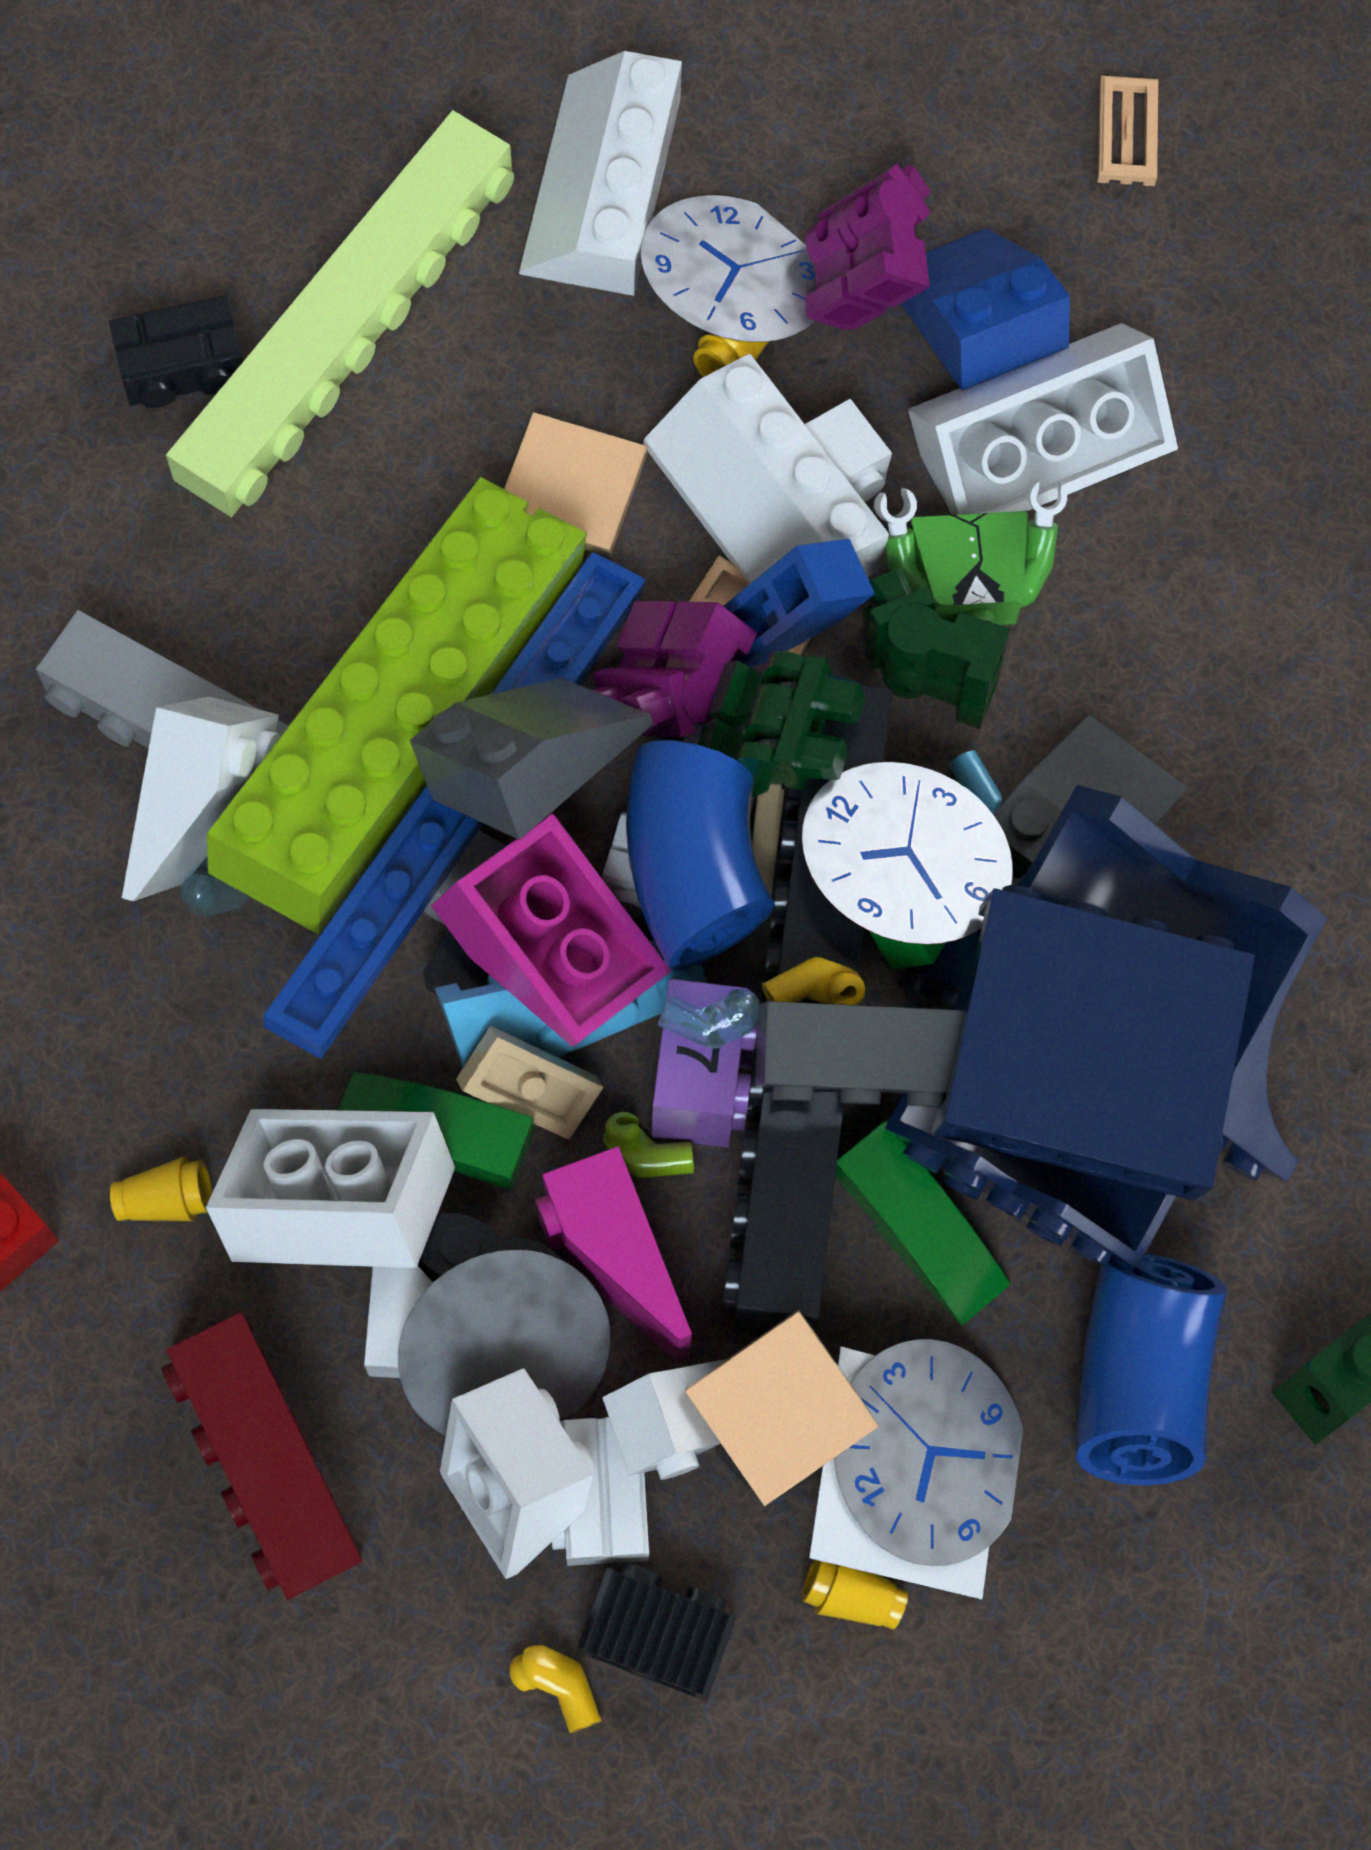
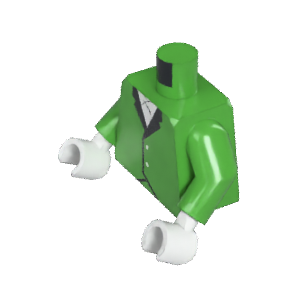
(974, 561)

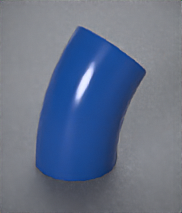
(693, 850)
(1148, 1371)

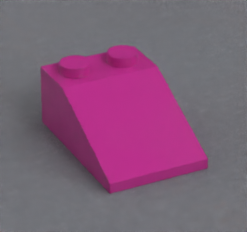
(551, 932)
(606, 1236)

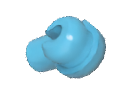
(974, 776)

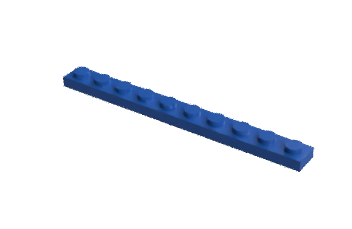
(434, 836)

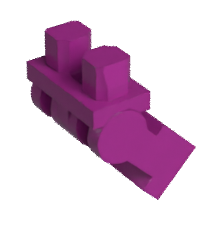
(869, 250)
(674, 661)

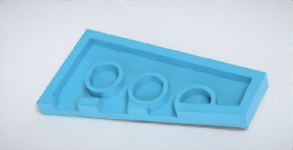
(475, 1009)

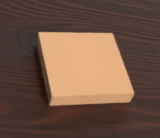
(577, 477)
(781, 1407)

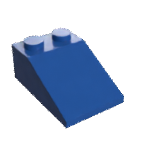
(989, 308)

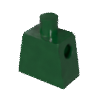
(1340, 1375)

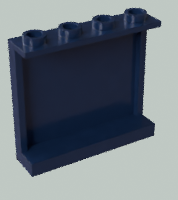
(1097, 1043)

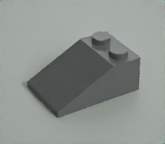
(522, 750)
(1087, 758)

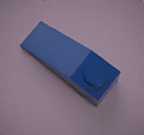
(800, 597)

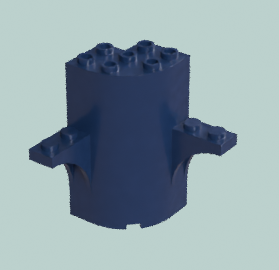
(1133, 870)

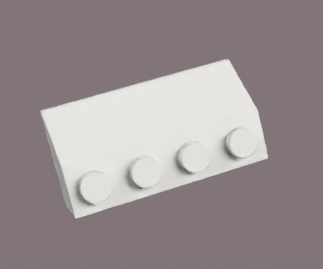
(604, 172)
(1050, 422)
(759, 473)

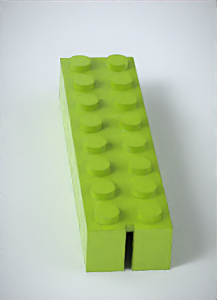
(346, 762)

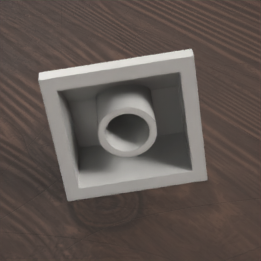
(514, 1468)

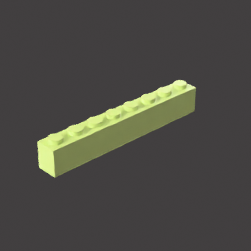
(341, 315)

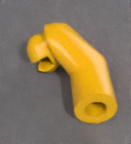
(818, 981)
(559, 1676)

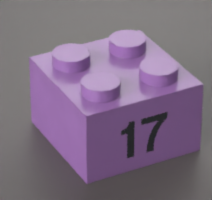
(697, 1086)

